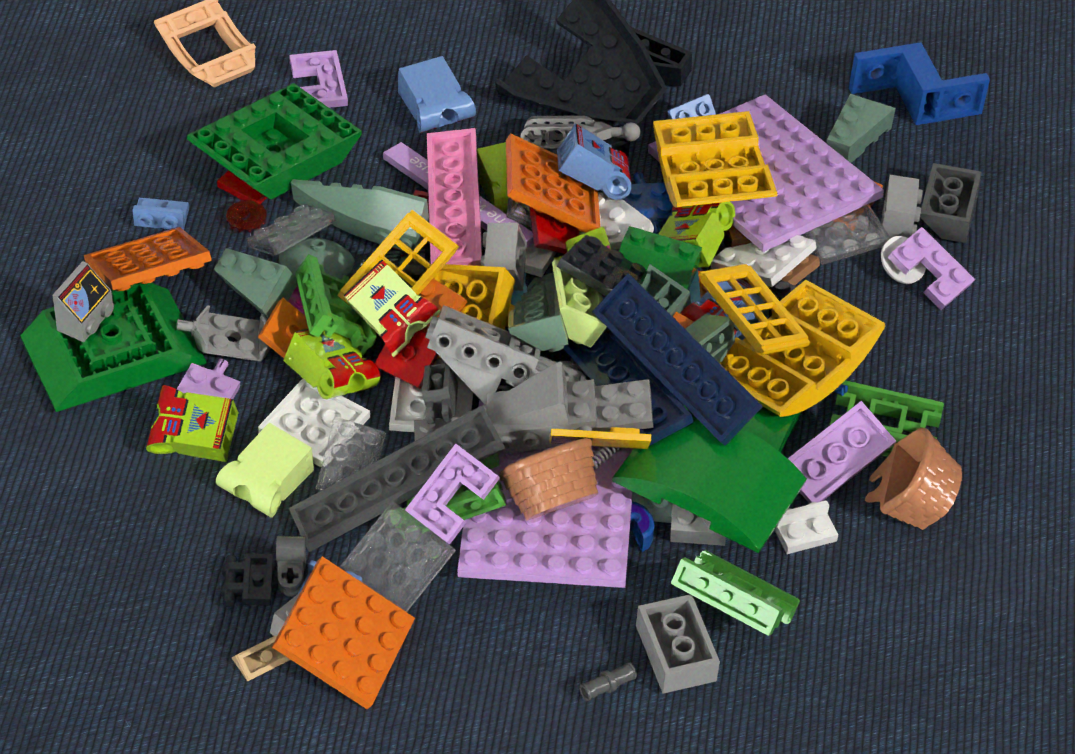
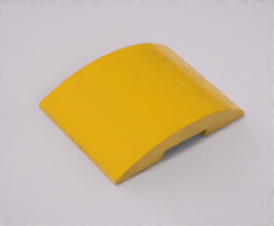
(712, 159)
(806, 375)

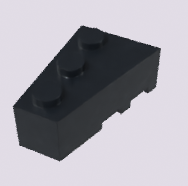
(670, 60)

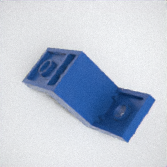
(918, 83)

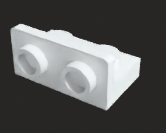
(806, 527)

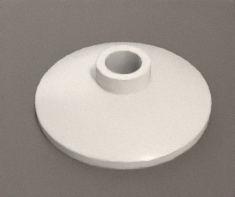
(892, 270)

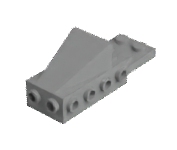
(486, 353)
(548, 402)

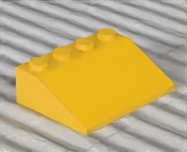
(484, 288)

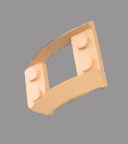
(198, 17)

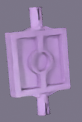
(209, 382)

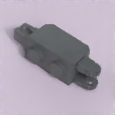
(439, 391)

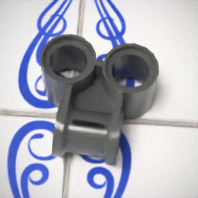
(290, 563)

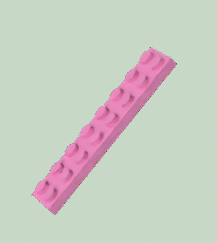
(455, 193)

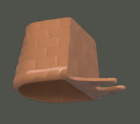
(552, 478)
(917, 480)

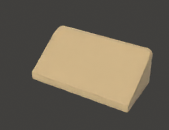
(259, 659)

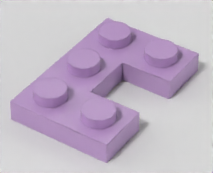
(327, 68)
(950, 275)
(431, 500)

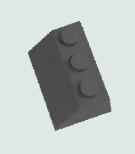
(950, 201)

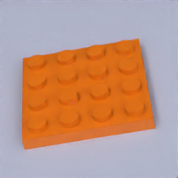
(537, 182)
(148, 258)
(344, 632)

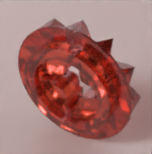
(240, 210)

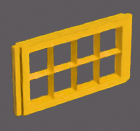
(429, 233)
(778, 343)

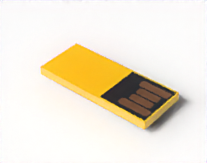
(616, 437)

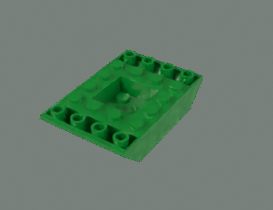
(278, 140)
(141, 352)

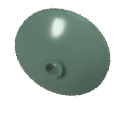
(333, 256)

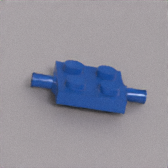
(650, 200)

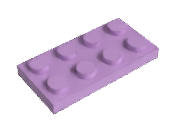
(841, 452)

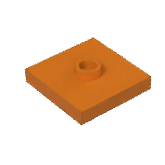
(281, 326)

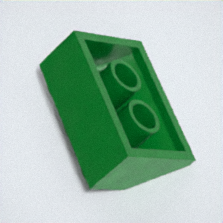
(668, 255)

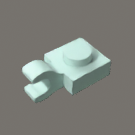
(660, 512)

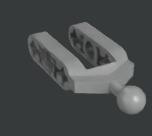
(629, 131)

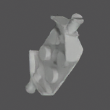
(212, 330)

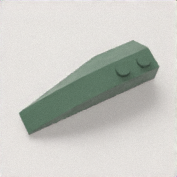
(362, 211)
(539, 317)

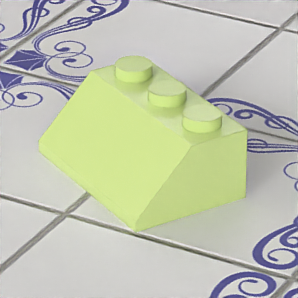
(576, 307)

